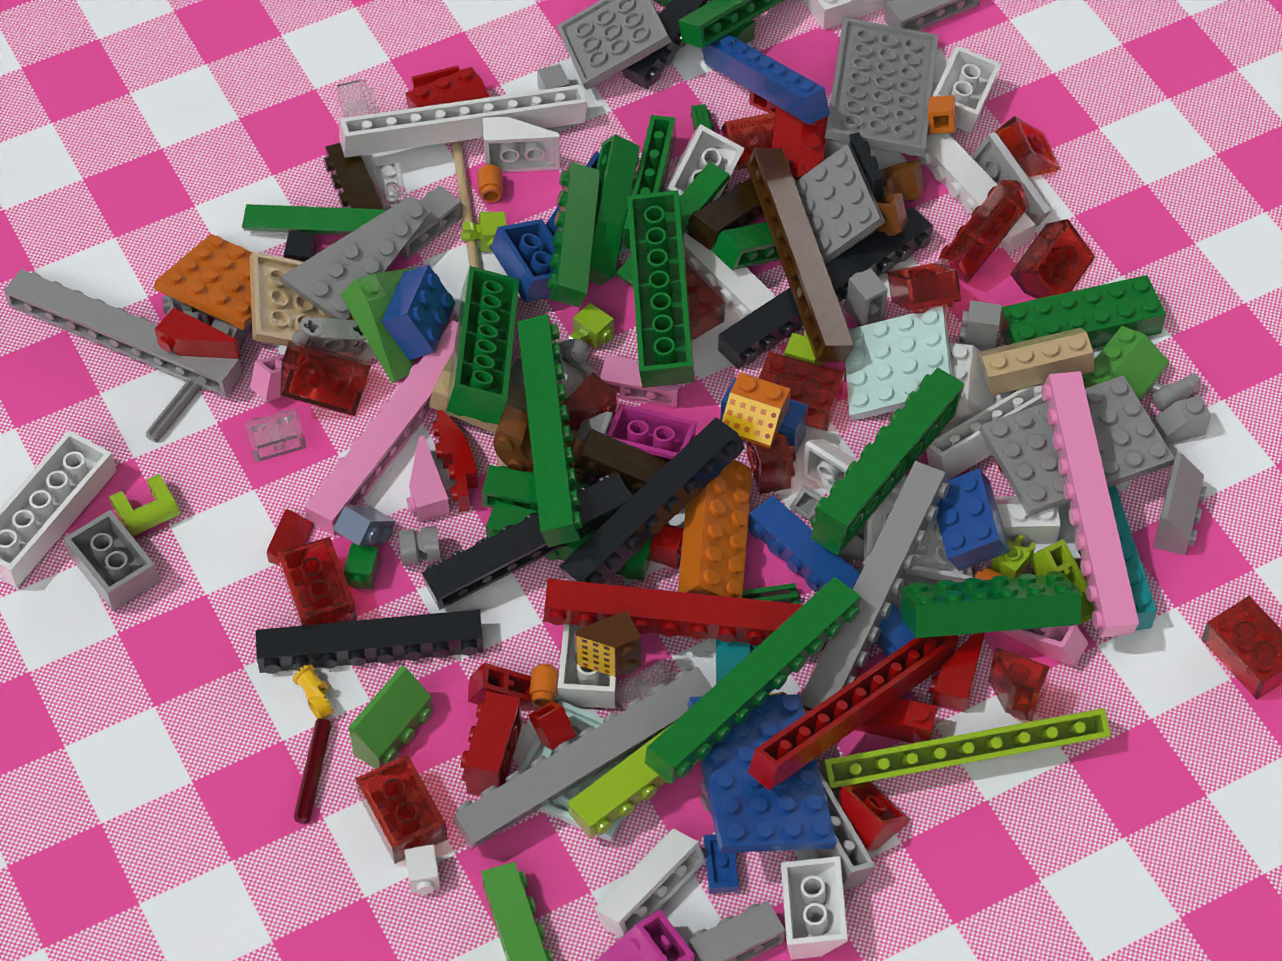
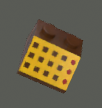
(609, 646)

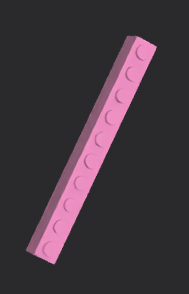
(382, 439)
(1090, 505)

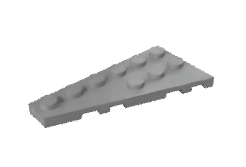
(358, 254)

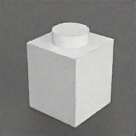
(422, 869)

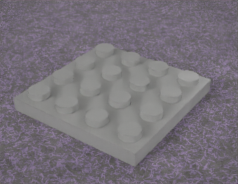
(612, 37)
(839, 203)

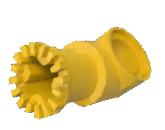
(315, 691)

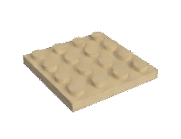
(273, 304)

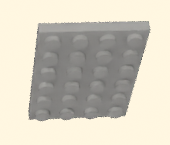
(1124, 436)

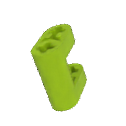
(150, 514)

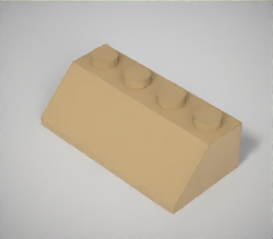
(1033, 360)

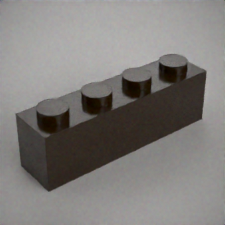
(351, 179)
(729, 211)
(606, 456)

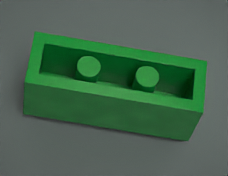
(746, 246)

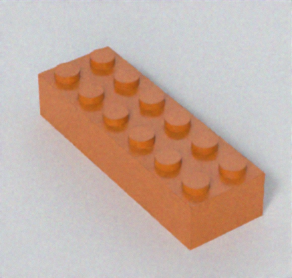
(717, 535)

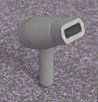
(576, 352)
(1167, 395)

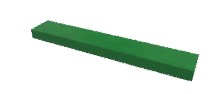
(694, 198)
(308, 219)

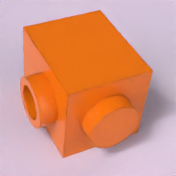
(942, 114)

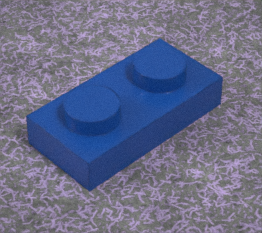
(720, 867)

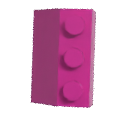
(651, 431)

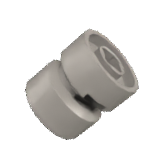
(419, 545)

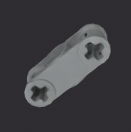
(330, 334)

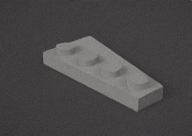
(1001, 165)

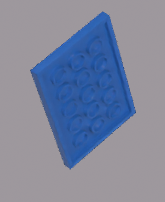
(746, 812)

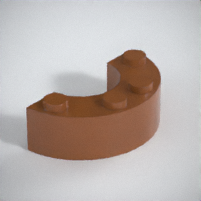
(904, 184)
(514, 444)

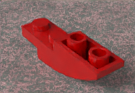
(456, 457)

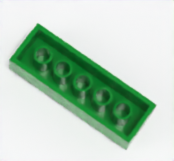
(1094, 309)
(990, 605)

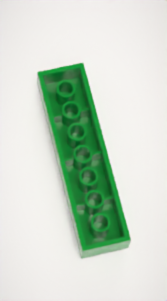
(660, 289)
(483, 346)
(886, 461)

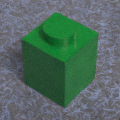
(361, 566)

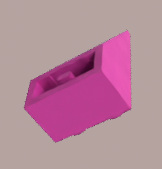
(650, 941)

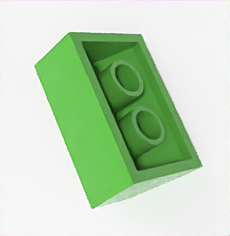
(1128, 355)
(390, 719)

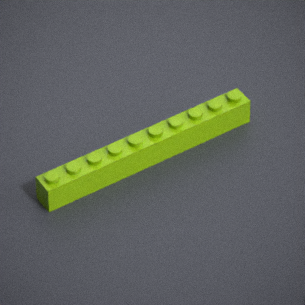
(965, 748)

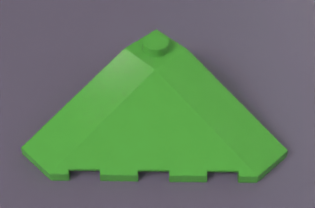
(367, 302)

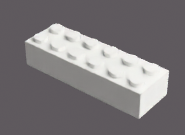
(50, 503)

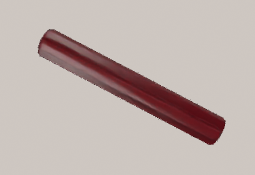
(312, 771)

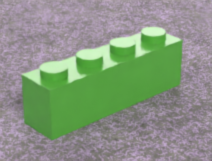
(514, 914)

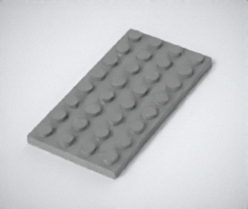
(882, 86)

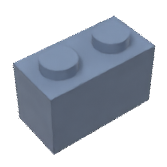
(364, 525)

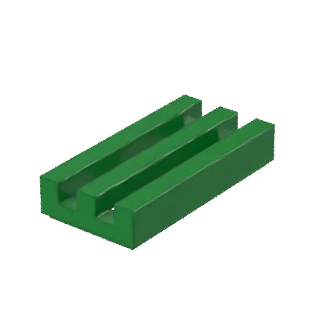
(777, 593)

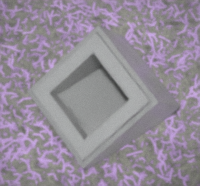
(806, 502)

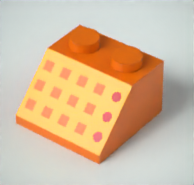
(756, 409)

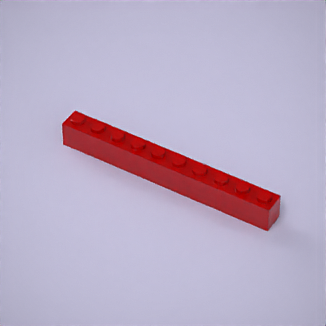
(666, 611)
(849, 709)

